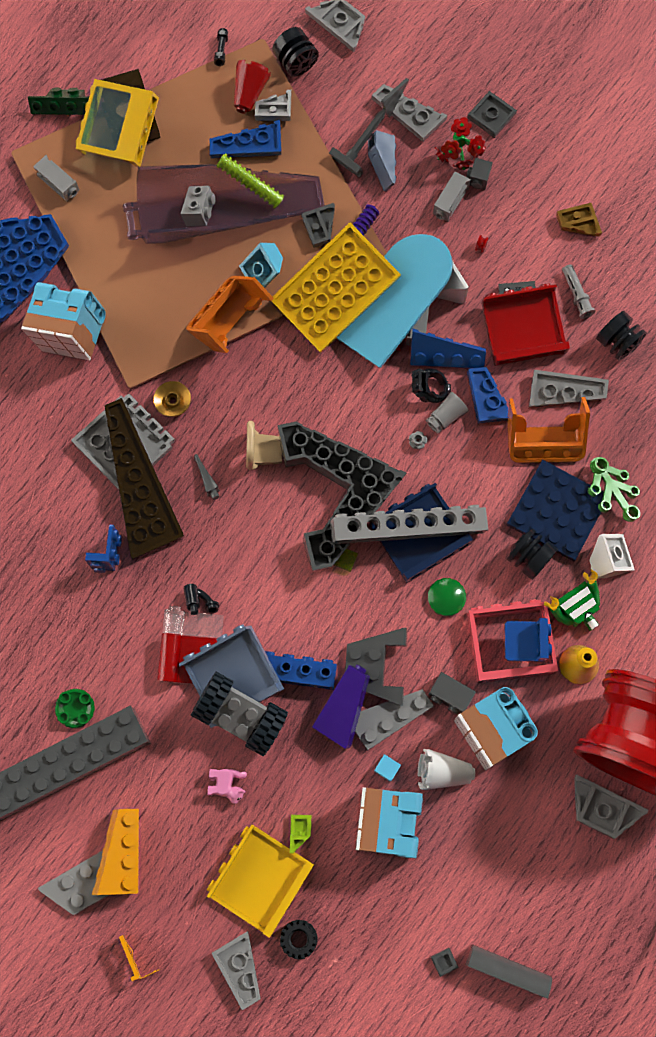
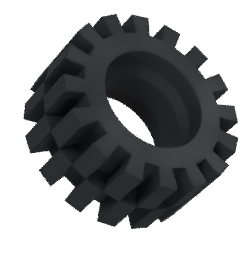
(285, 939)

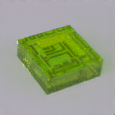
(346, 560)

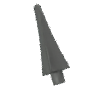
(210, 485)

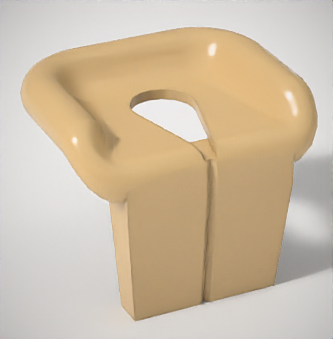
(261, 448)

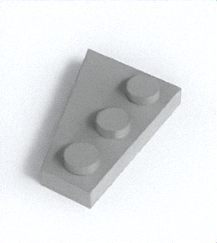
(239, 970)

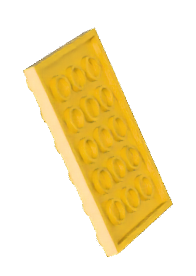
(335, 287)

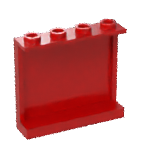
(524, 324)

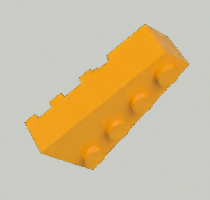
(120, 855)

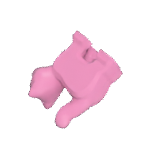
(224, 784)

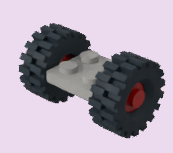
(239, 714)

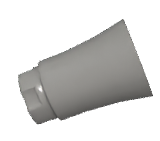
(447, 413)

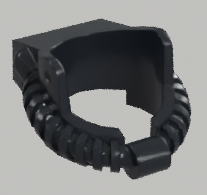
(421, 389)

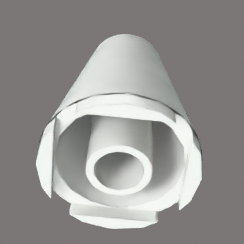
(443, 771)

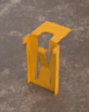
(126, 947)

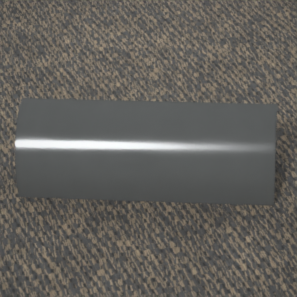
(509, 971)

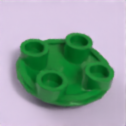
(446, 597)
(74, 708)

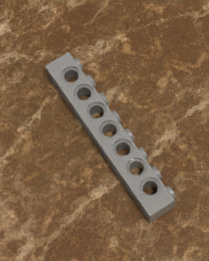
(341, 534)

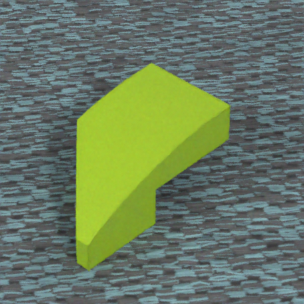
(299, 830)

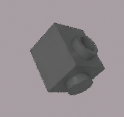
(479, 173)

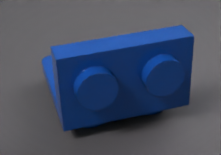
(108, 561)
(527, 640)

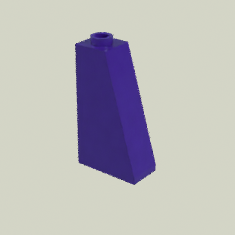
(343, 708)

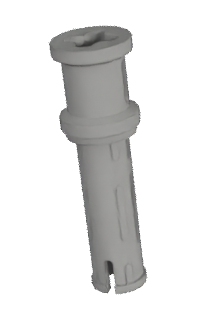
(580, 298)

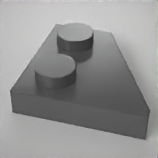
(319, 224)

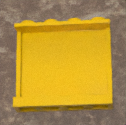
(259, 880)

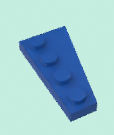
(248, 143)
(441, 352)

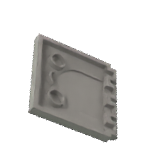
(96, 443)

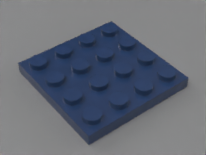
(557, 509)

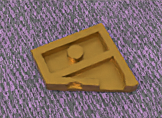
(579, 220)

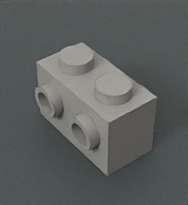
(198, 206)

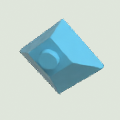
(263, 263)

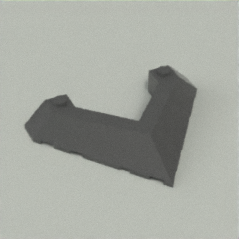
(365, 478)

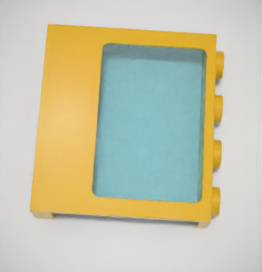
(117, 121)

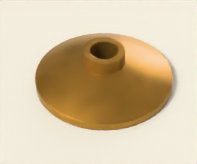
(169, 391)

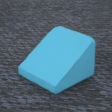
(387, 768)

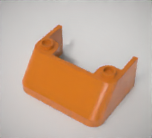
(225, 310)
(548, 443)

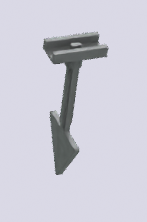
(389, 103)

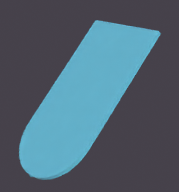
(424, 272)

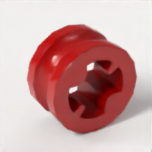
(481, 244)

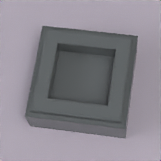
(444, 962)

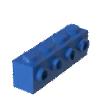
(304, 671)

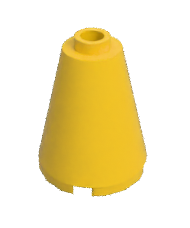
(579, 664)

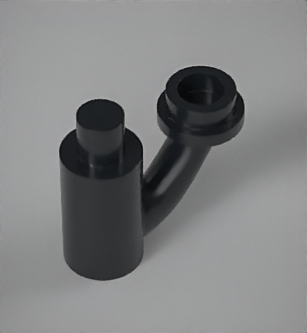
(192, 597)

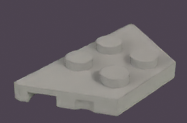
(339, 20)
(604, 809)
(75, 887)

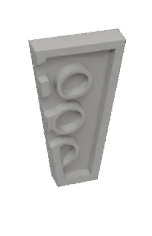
(414, 116)
(561, 388)
(385, 719)

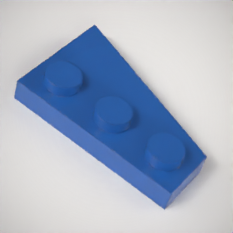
(486, 398)

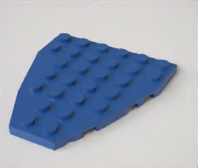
(26, 257)

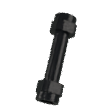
(222, 37)

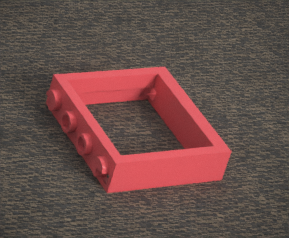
(499, 610)

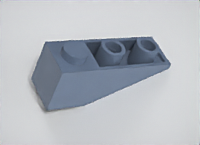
(382, 156)

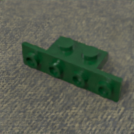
(59, 102)

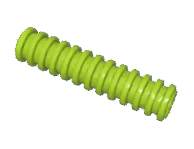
(250, 181)

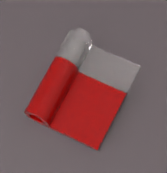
(184, 635)

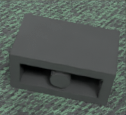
(451, 693)

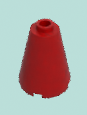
(249, 84)

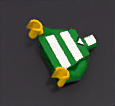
(578, 604)

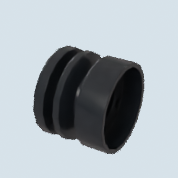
(295, 51)
(623, 337)
(532, 553)

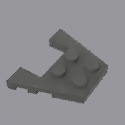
(371, 655)

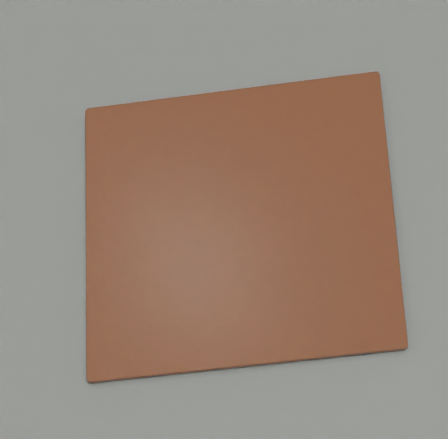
(161, 287)

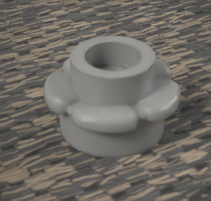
(417, 435)

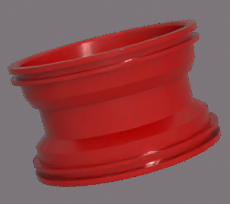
(627, 735)

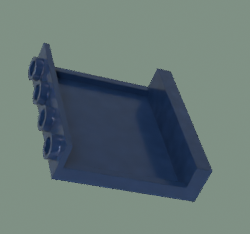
(419, 555)

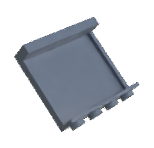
(237, 658)

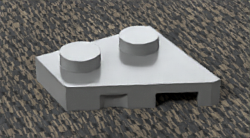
(274, 108)

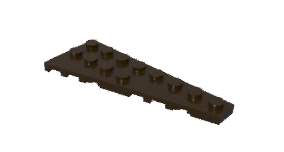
(145, 506)

